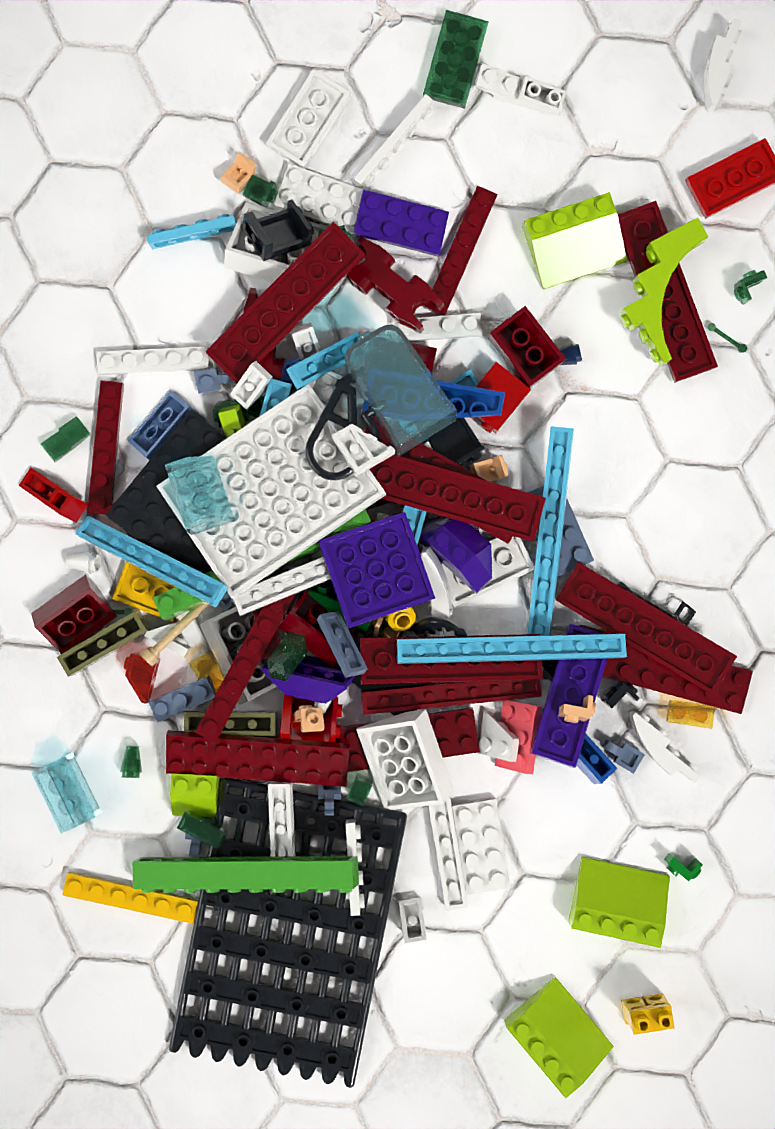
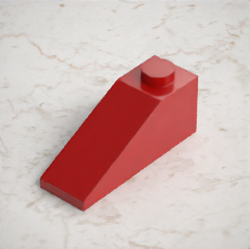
(53, 495)

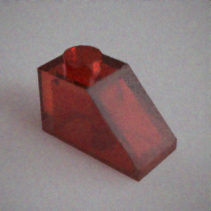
(141, 676)

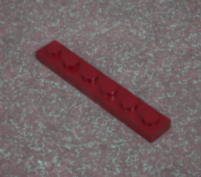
(462, 247)
(105, 447)

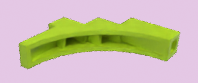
(651, 285)

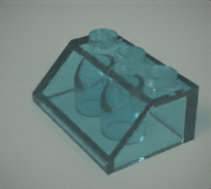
(199, 493)
(66, 793)

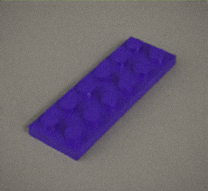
(571, 683)

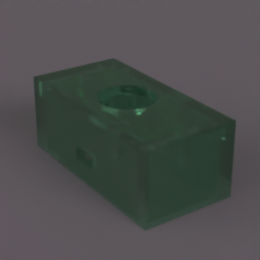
(284, 662)
(359, 789)
(203, 829)

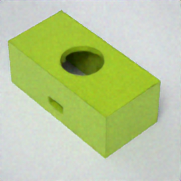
(231, 418)

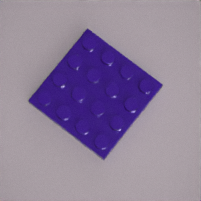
(376, 570)

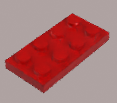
(733, 178)

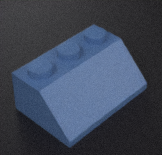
(160, 424)

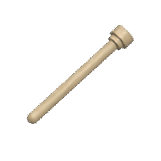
(152, 653)

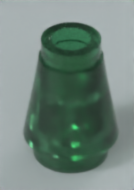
(131, 763)

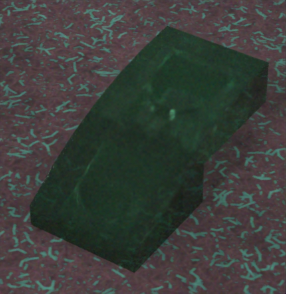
(65, 440)

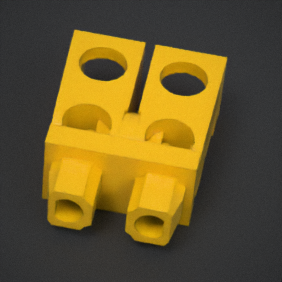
(648, 1015)

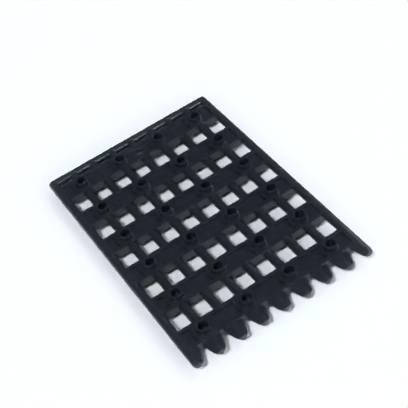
(265, 1043)

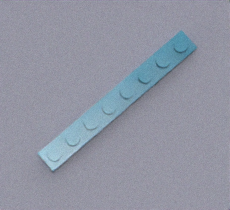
(152, 561)

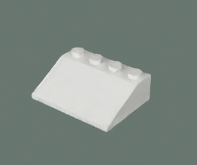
(244, 258)
(406, 761)

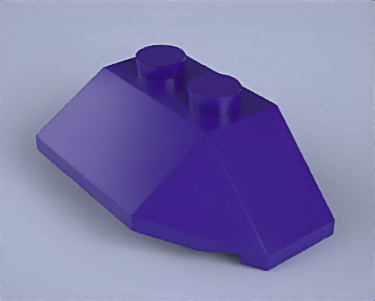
(459, 549)
(313, 680)

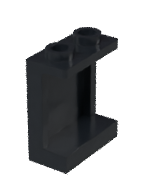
(278, 232)
(457, 442)

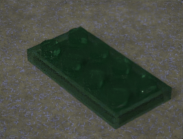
(455, 59)

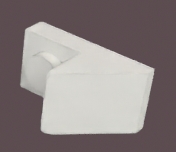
(305, 340)
(251, 385)
(177, 645)
(412, 921)

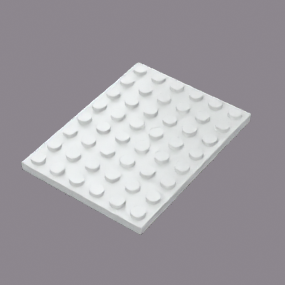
(276, 494)

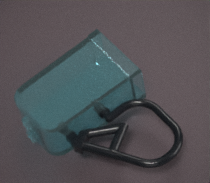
(396, 391)

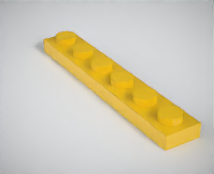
(125, 897)

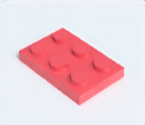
(522, 721)

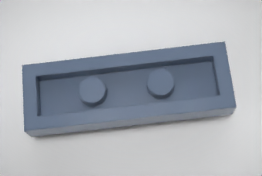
(342, 644)
(183, 699)

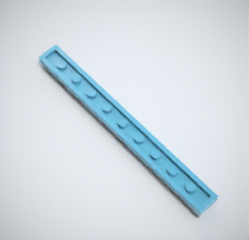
(550, 531)
(511, 648)

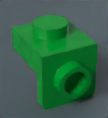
(689, 872)

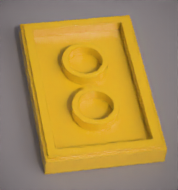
(138, 589)

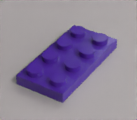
(401, 223)

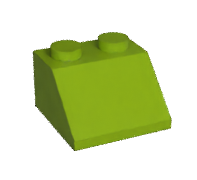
(195, 794)

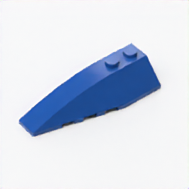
(471, 400)

